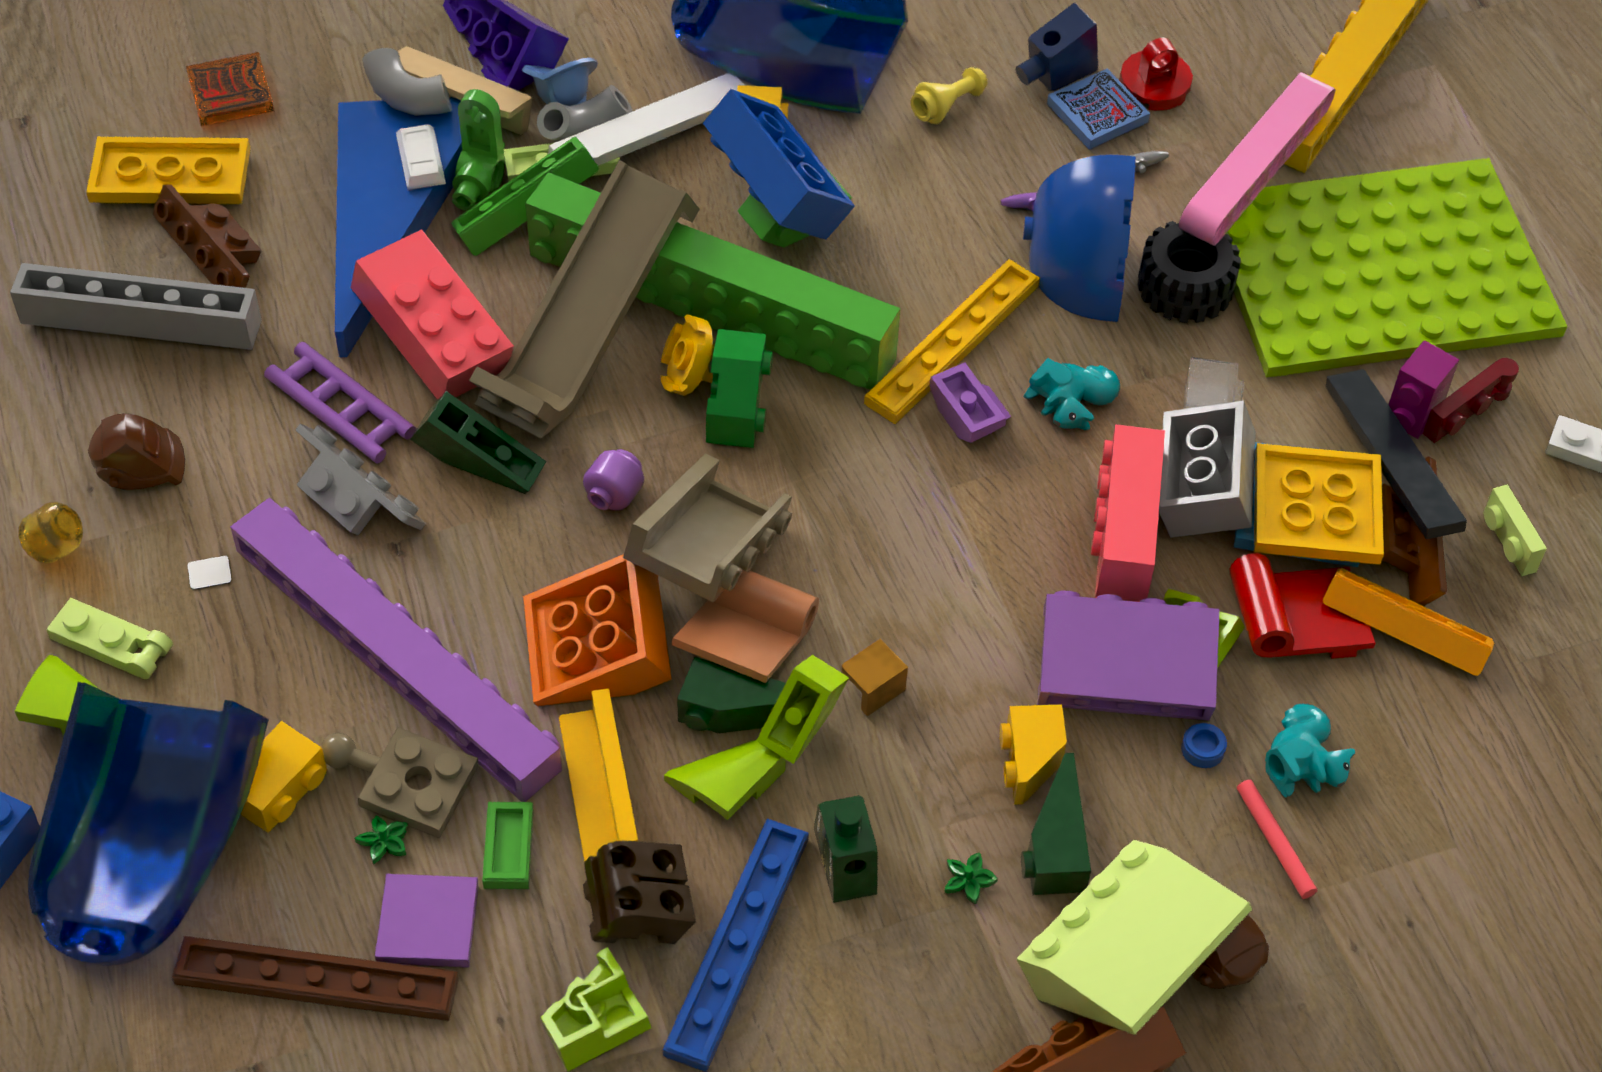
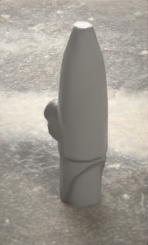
(1147, 159)

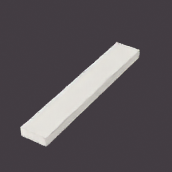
(653, 121)

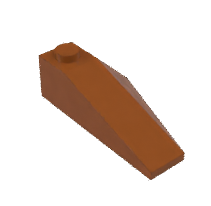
(1101, 1048)

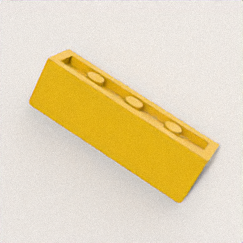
(597, 775)

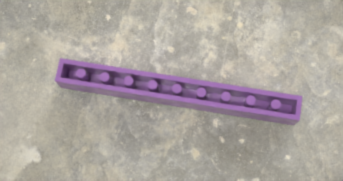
(398, 649)

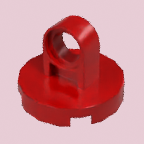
(1157, 75)

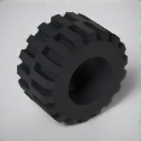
(1182, 292)

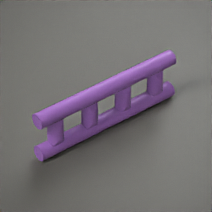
(341, 422)

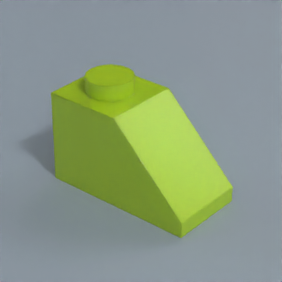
(802, 708)

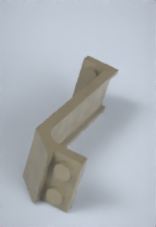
(585, 302)

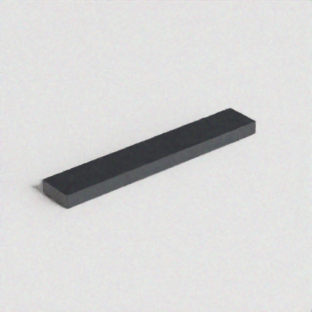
(1400, 458)

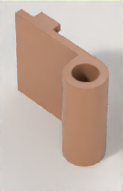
(750, 626)

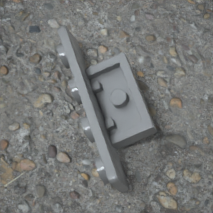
(346, 489)

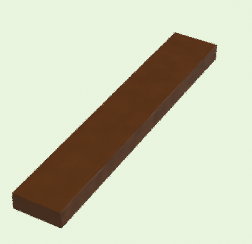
(316, 978)

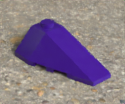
(506, 39)

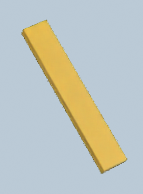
(951, 341)

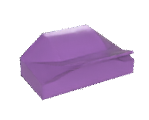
(967, 404)

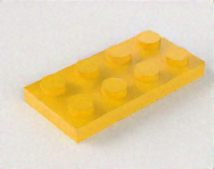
(196, 167)

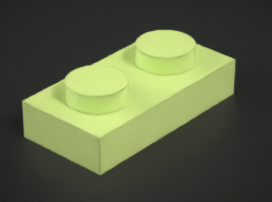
(1514, 530)

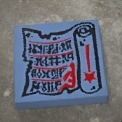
(1098, 108)

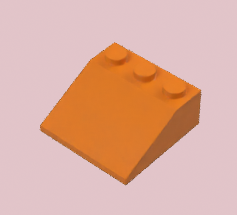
(596, 634)

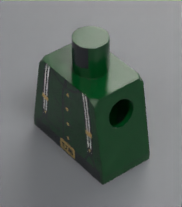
(845, 836)

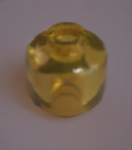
(50, 532)

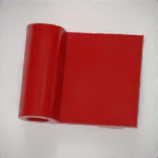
(1288, 613)

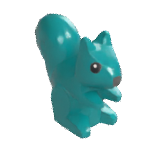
(1067, 385)
(1299, 753)

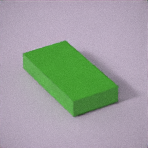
(508, 845)

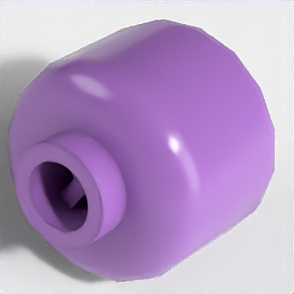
(613, 480)

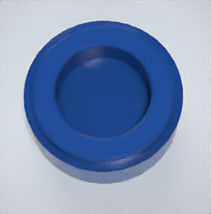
(1204, 745)

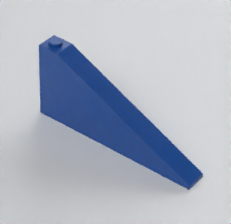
(374, 196)

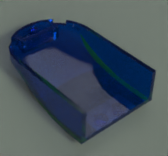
(813, 49)
(137, 820)

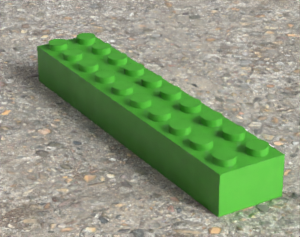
(737, 290)

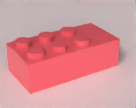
(430, 314)
(1128, 512)

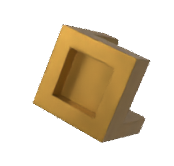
(877, 675)

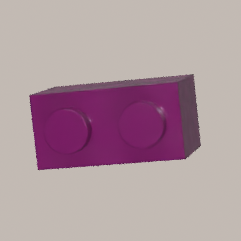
(1421, 386)

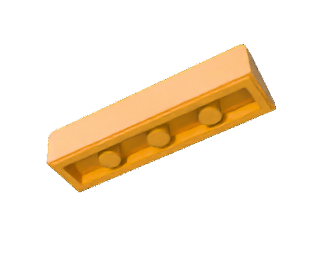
(1409, 621)

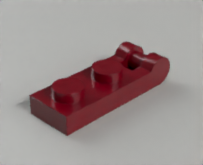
(1471, 399)

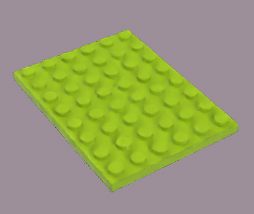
(1382, 264)

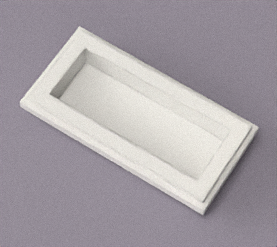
(420, 157)

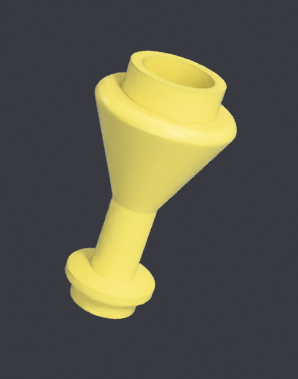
(934, 100)

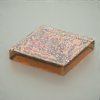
(230, 88)

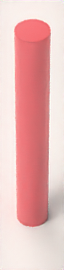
(1277, 839)

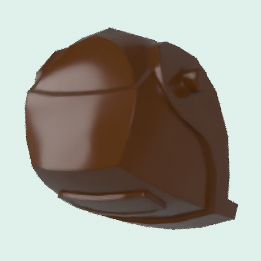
(136, 453)
(1236, 958)

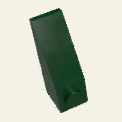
(476, 445)
(725, 699)
(1058, 844)

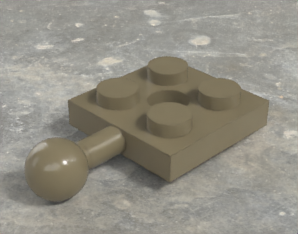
(404, 757)

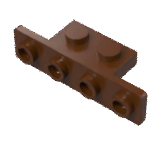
(208, 237)
(1410, 551)

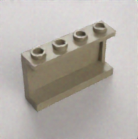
(704, 532)

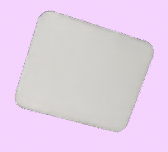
(209, 572)

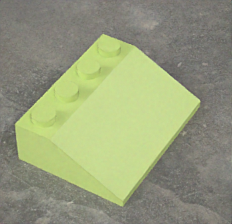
(1131, 938)

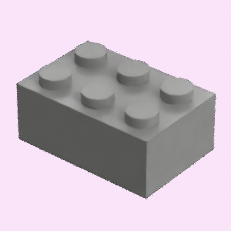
(1207, 469)

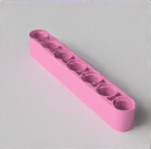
(1256, 159)

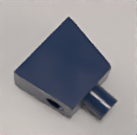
(1061, 50)

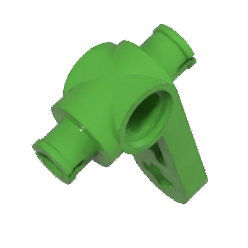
(482, 158)

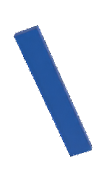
(735, 946)

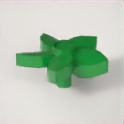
(384, 838)
(969, 877)

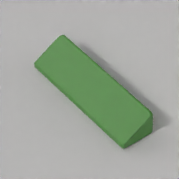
(506, 207)

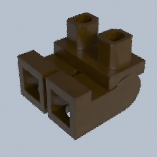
(636, 894)

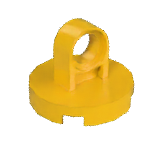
(688, 355)

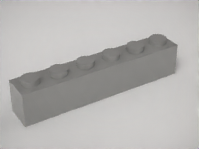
(136, 306)

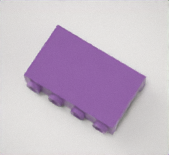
(1129, 656)

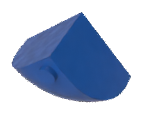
(1083, 234)

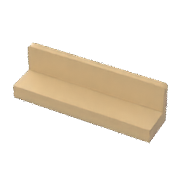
(513, 105)

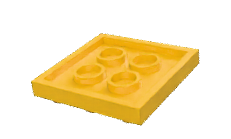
(1318, 504)

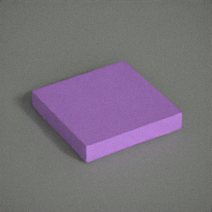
(427, 920)

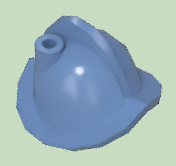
(565, 83)

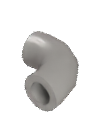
(402, 90)
(562, 121)

